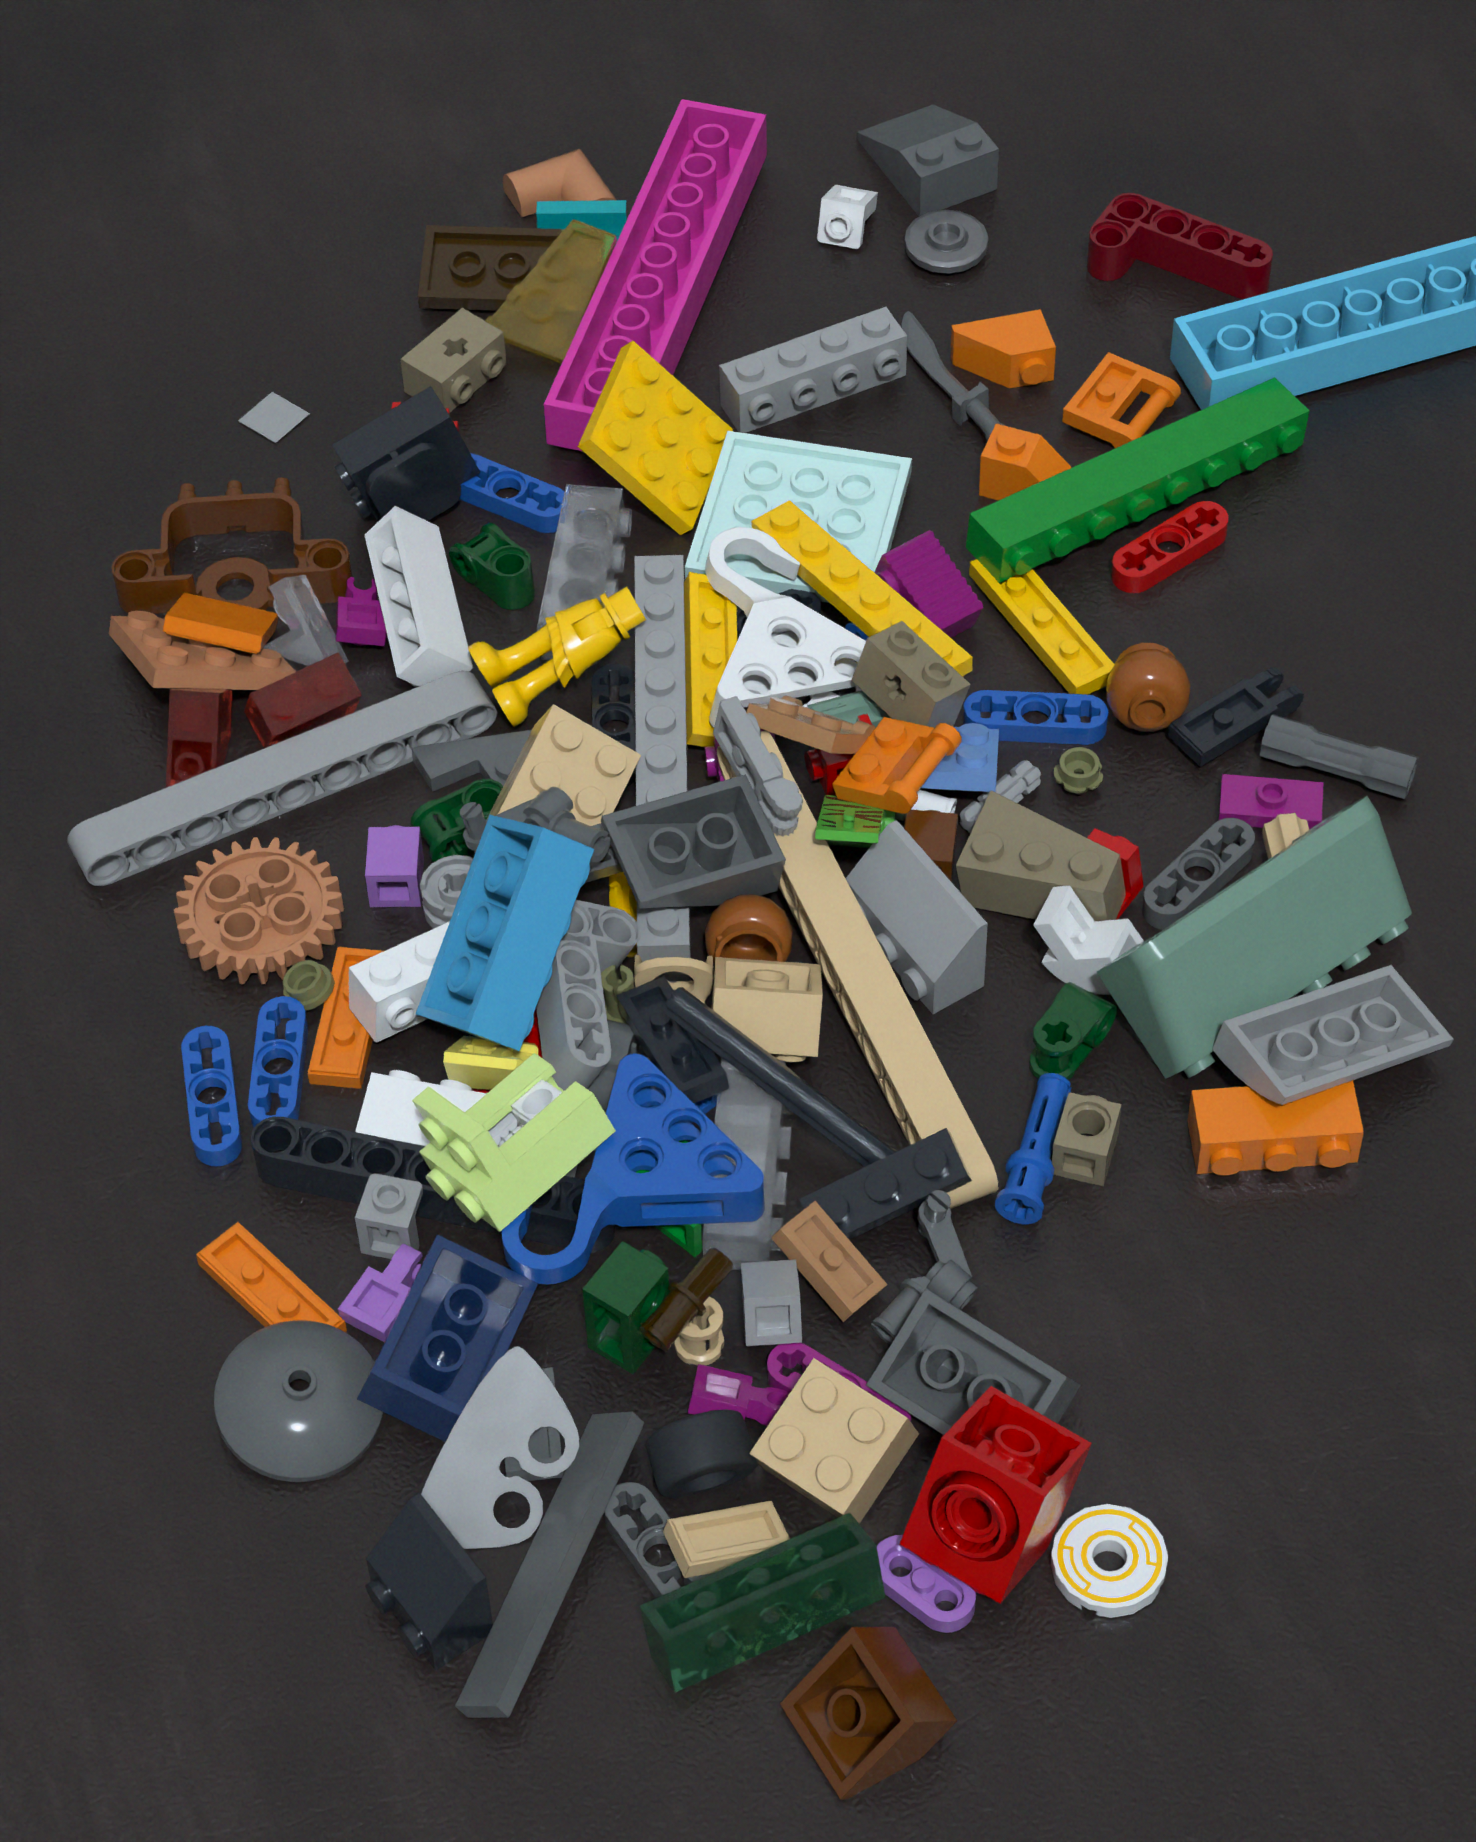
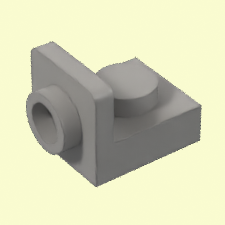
(388, 1215)

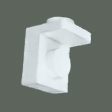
(844, 215)

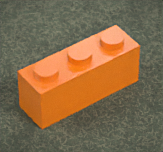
(1245, 1131)

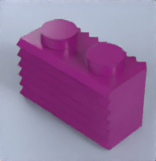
(931, 583)

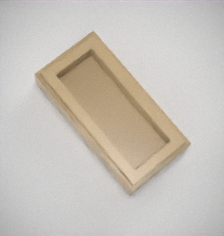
(723, 1537)

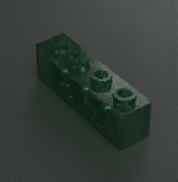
(762, 1601)

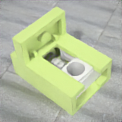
(509, 1141)

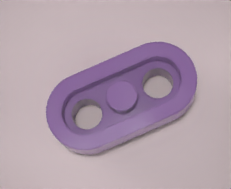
(924, 1588)

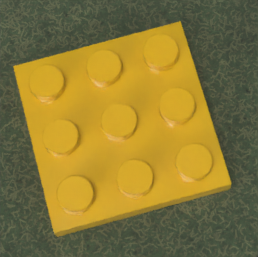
(655, 438)

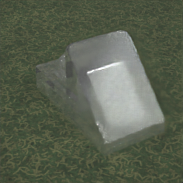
(310, 631)

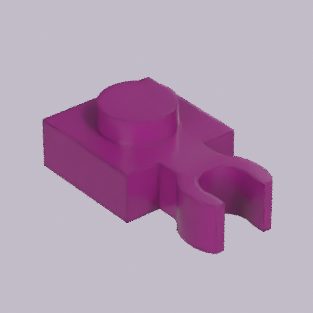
(360, 616)
(733, 1391)

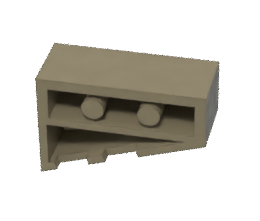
(1021, 856)

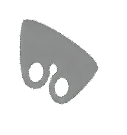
(497, 1425)

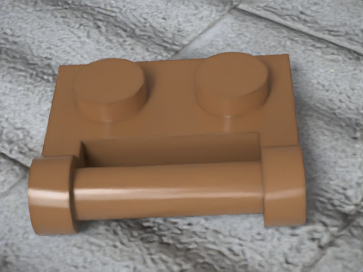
(822, 731)

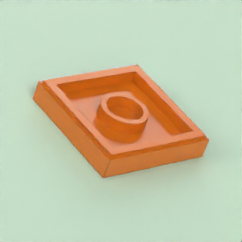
(220, 623)

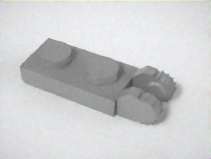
(744, 749)

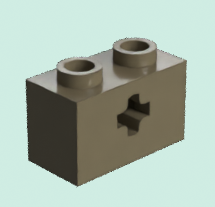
(455, 359)
(909, 678)

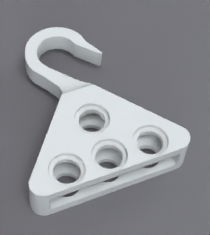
(783, 642)

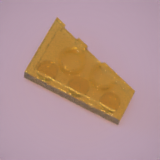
(554, 296)

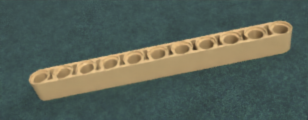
(873, 996)

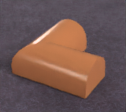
(556, 179)

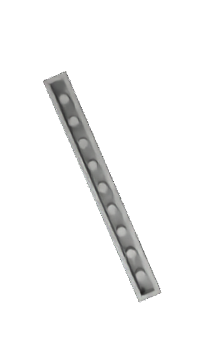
(661, 729)

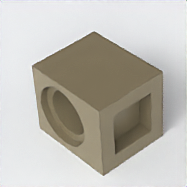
(1080, 1155)

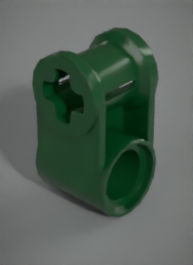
(496, 567)
(449, 823)
(1070, 1031)

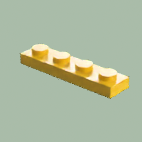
(1047, 629)
(708, 647)

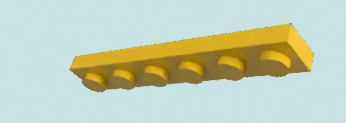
(851, 584)

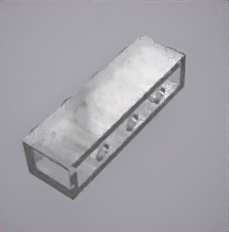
(756, 1126)

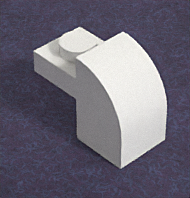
(1078, 942)

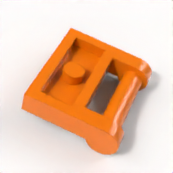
(1110, 393)
(895, 764)

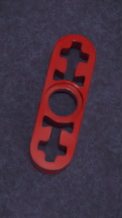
(1163, 564)

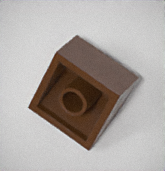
(867, 1710)

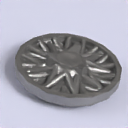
(946, 241)

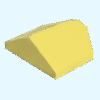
(482, 1062)

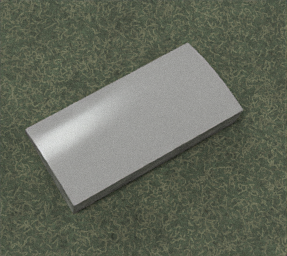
(1329, 1036)

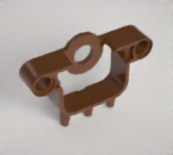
(147, 576)

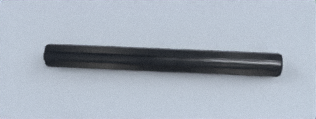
(775, 1078)

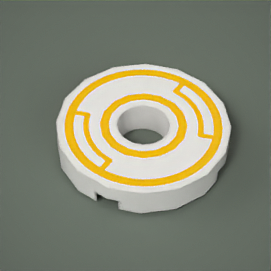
(1113, 1530)

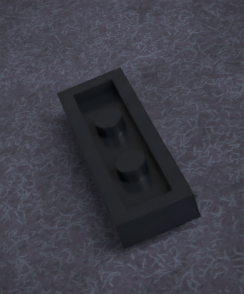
(668, 1045)
(892, 1184)

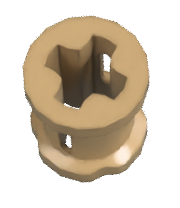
(691, 1341)

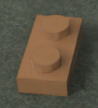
(829, 1261)

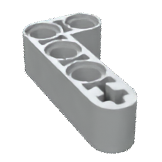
(573, 1003)

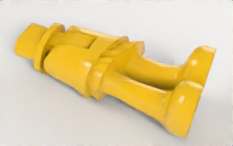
(575, 637)

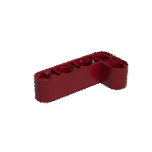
(1178, 243)

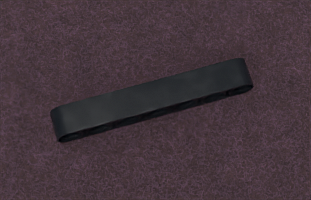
(360, 1155)

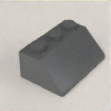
(950, 1359)

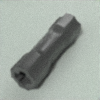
(1373, 766)

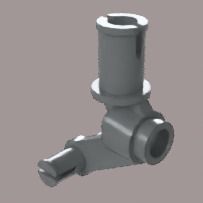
(547, 810)
(947, 1278)

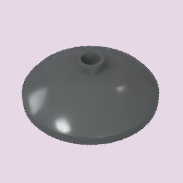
(292, 1431)

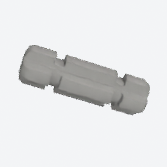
(1022, 780)

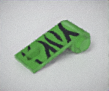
(851, 823)

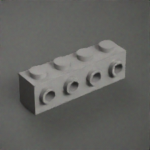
(813, 370)

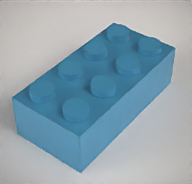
(505, 931)

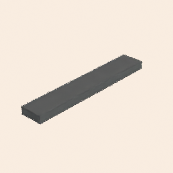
(549, 1566)

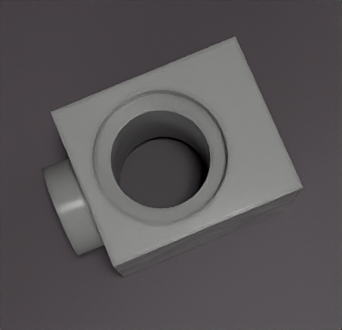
(771, 1302)

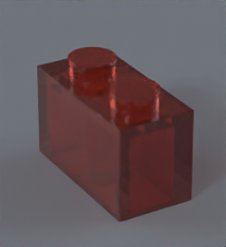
(303, 701)

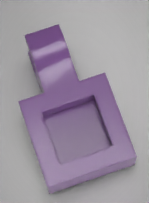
(379, 1296)

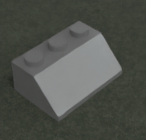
(920, 920)

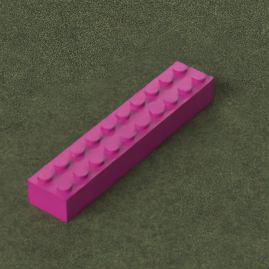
(662, 256)

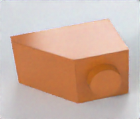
(1006, 349)
(1016, 461)

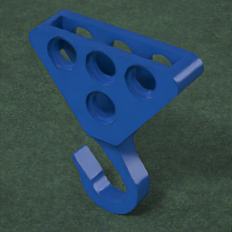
(673, 1192)

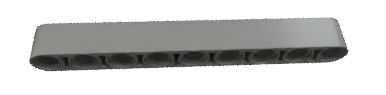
(278, 778)

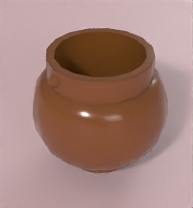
(1147, 688)
(749, 929)

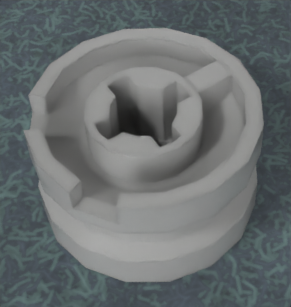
(442, 887)

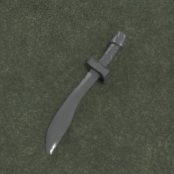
(965, 403)

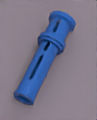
(1031, 1165)

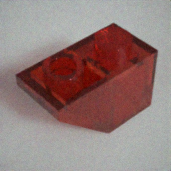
(197, 732)

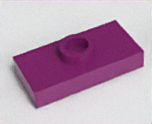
(1262, 799)

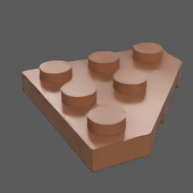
(189, 663)

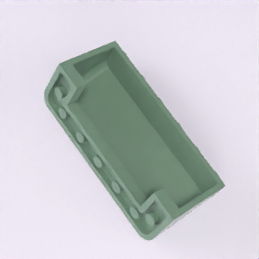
(1262, 939)

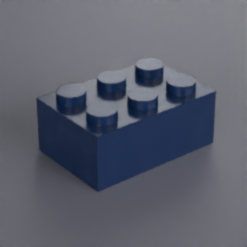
(446, 1337)

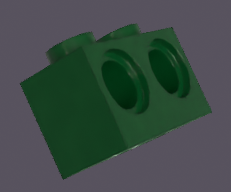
(620, 1300)

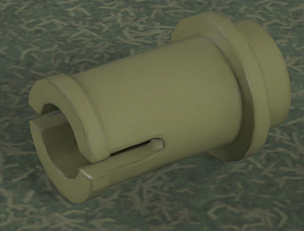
(613, 986)

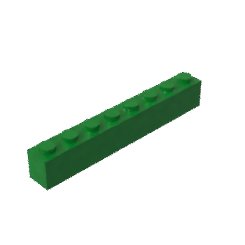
(1136, 480)

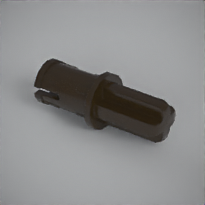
(686, 1299)

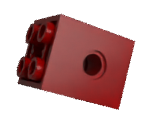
(994, 1494)

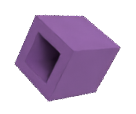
(394, 866)

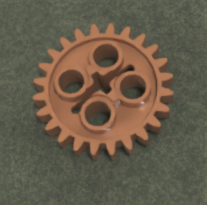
(258, 910)

